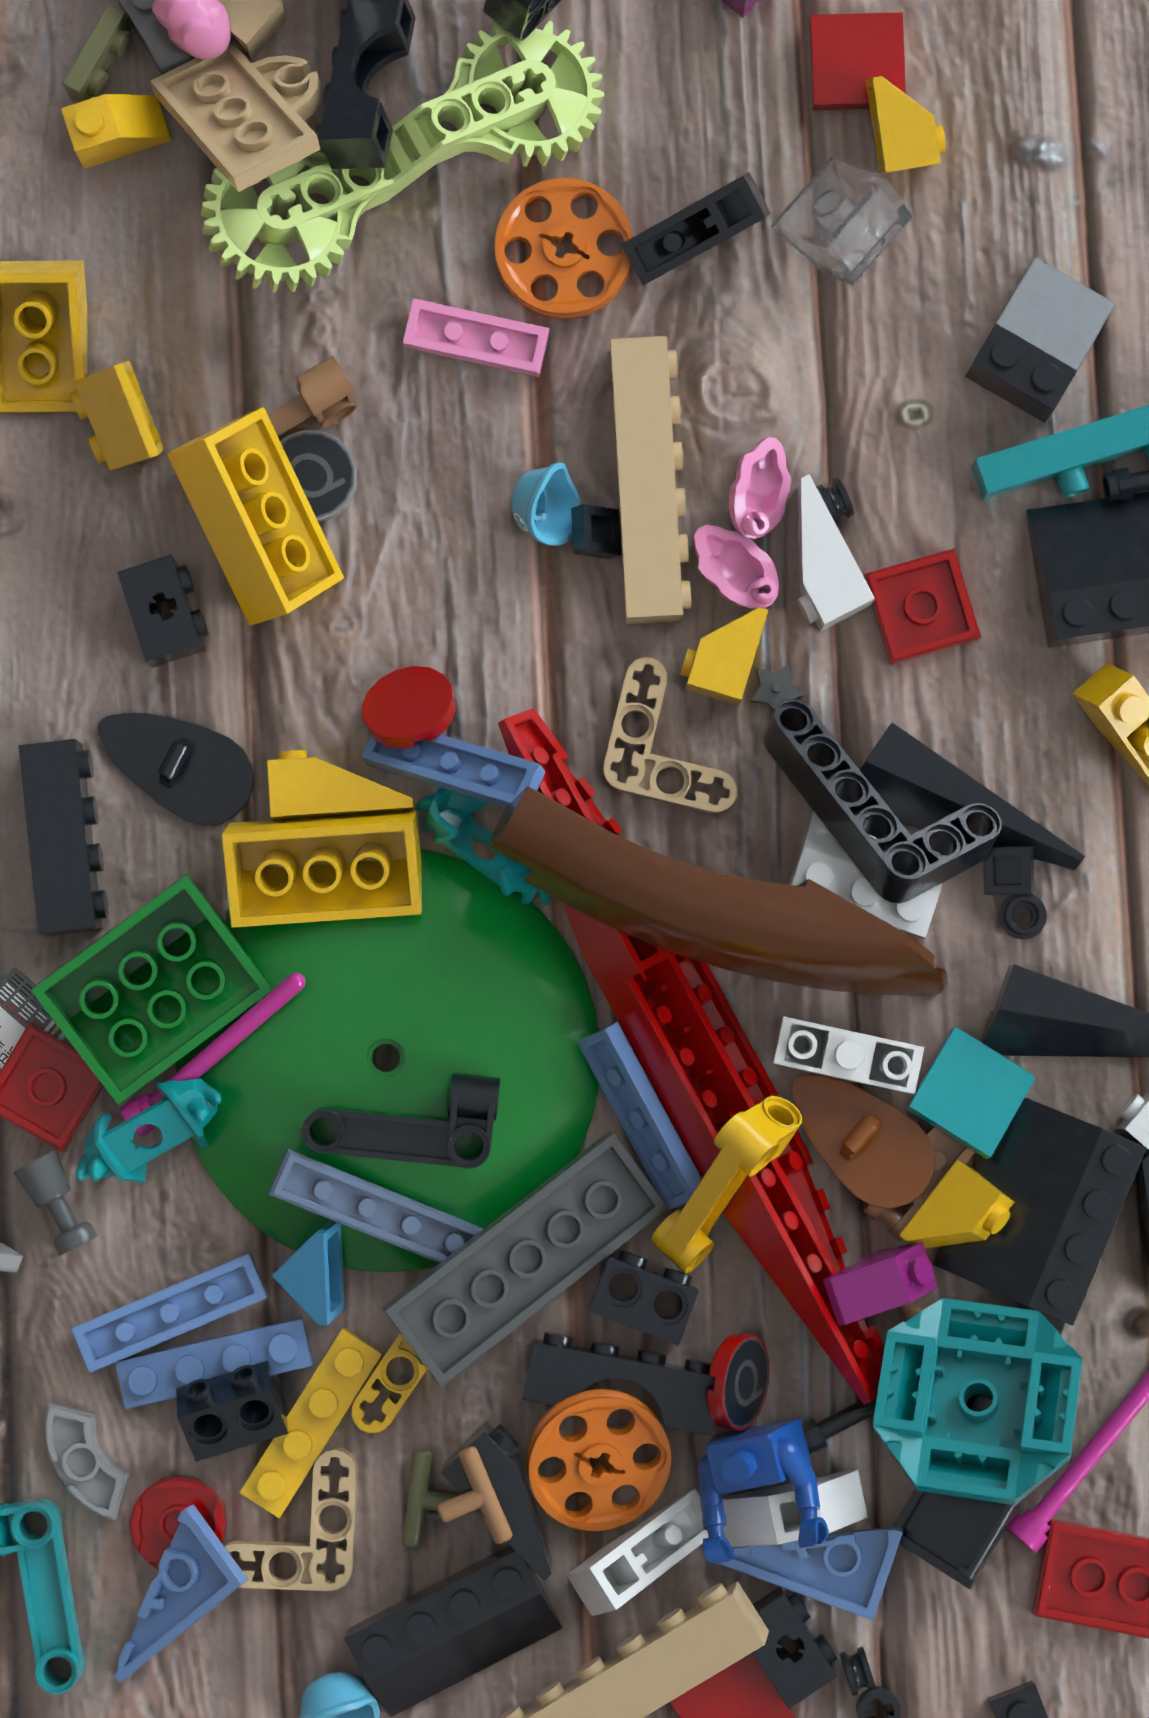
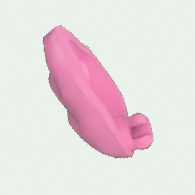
(195, 26)
(760, 489)
(736, 567)

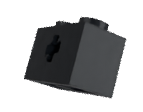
(144, 590)
(807, 1668)

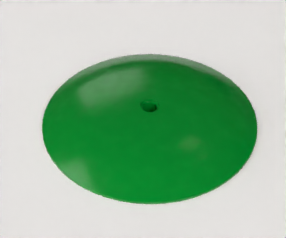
(456, 991)

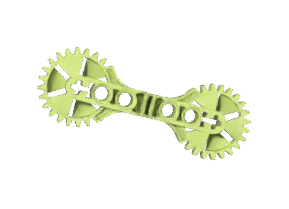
(415, 147)

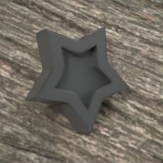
(775, 687)

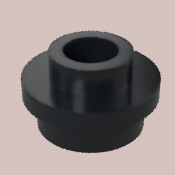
(1037, 916)

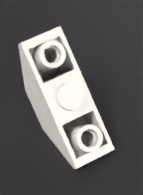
(848, 1055)
(771, 1513)

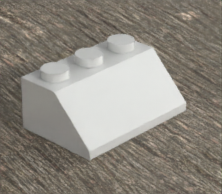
(830, 866)

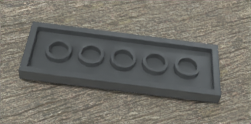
(525, 1258)

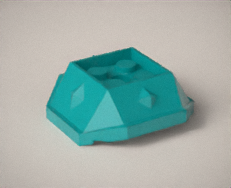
(968, 1351)

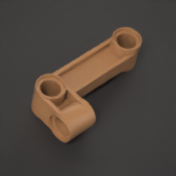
(323, 398)

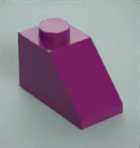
(880, 1282)

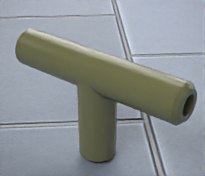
(420, 1499)

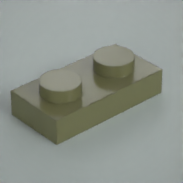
(90, 71)

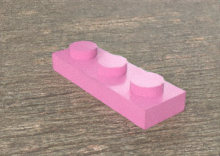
(476, 337)

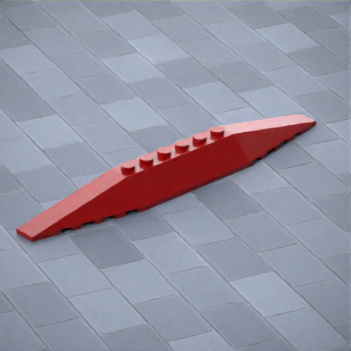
(706, 1077)

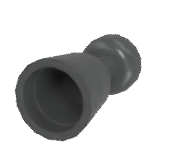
(47, 1184)

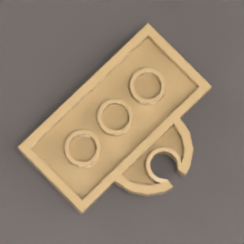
(245, 112)

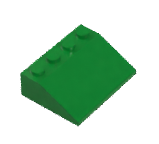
(152, 988)

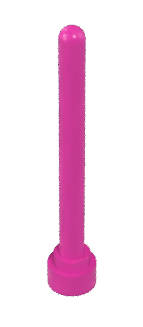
(221, 1045)
(1033, 1524)

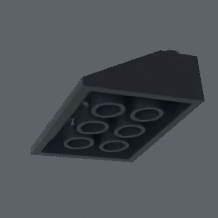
(1092, 568)
(1067, 1199)

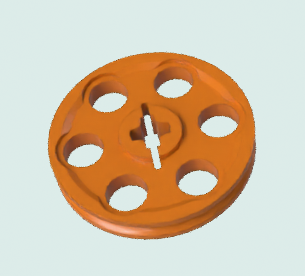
(565, 271)
(592, 1441)

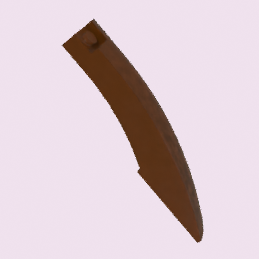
(713, 917)

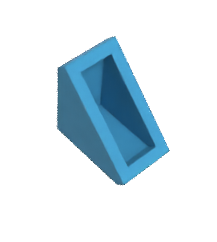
(316, 1274)

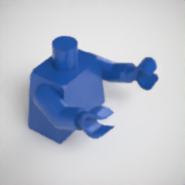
(751, 1460)

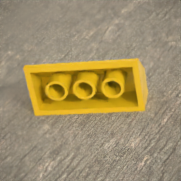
(256, 517)
(323, 868)

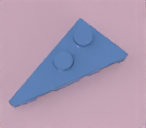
(841, 1571)
(190, 1582)

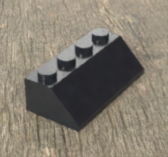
(452, 1630)

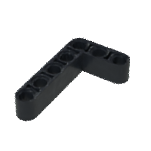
(868, 814)

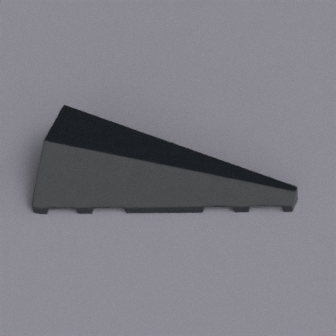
(926, 788)
(1058, 1019)

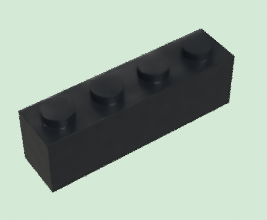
(62, 838)

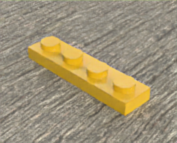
(311, 1422)

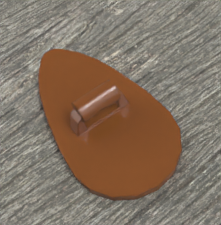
(865, 1141)

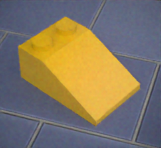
(42, 334)
(118, 416)

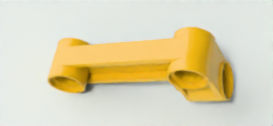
(746, 1147)

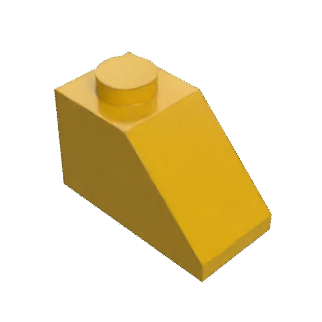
(114, 126)
(902, 129)
(725, 658)
(959, 1210)

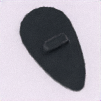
(180, 765)

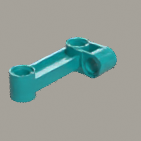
(45, 1590)

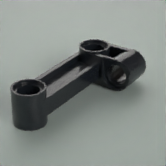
(411, 1138)

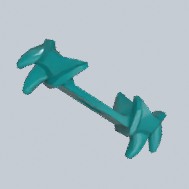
(454, 827)
(179, 1116)

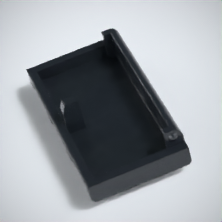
(953, 1530)

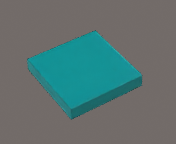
(970, 1093)

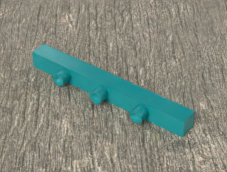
(1063, 455)

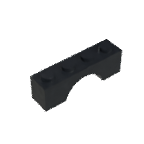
(353, 124)
(563, 1370)

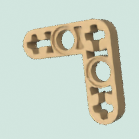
(649, 764)
(310, 1554)

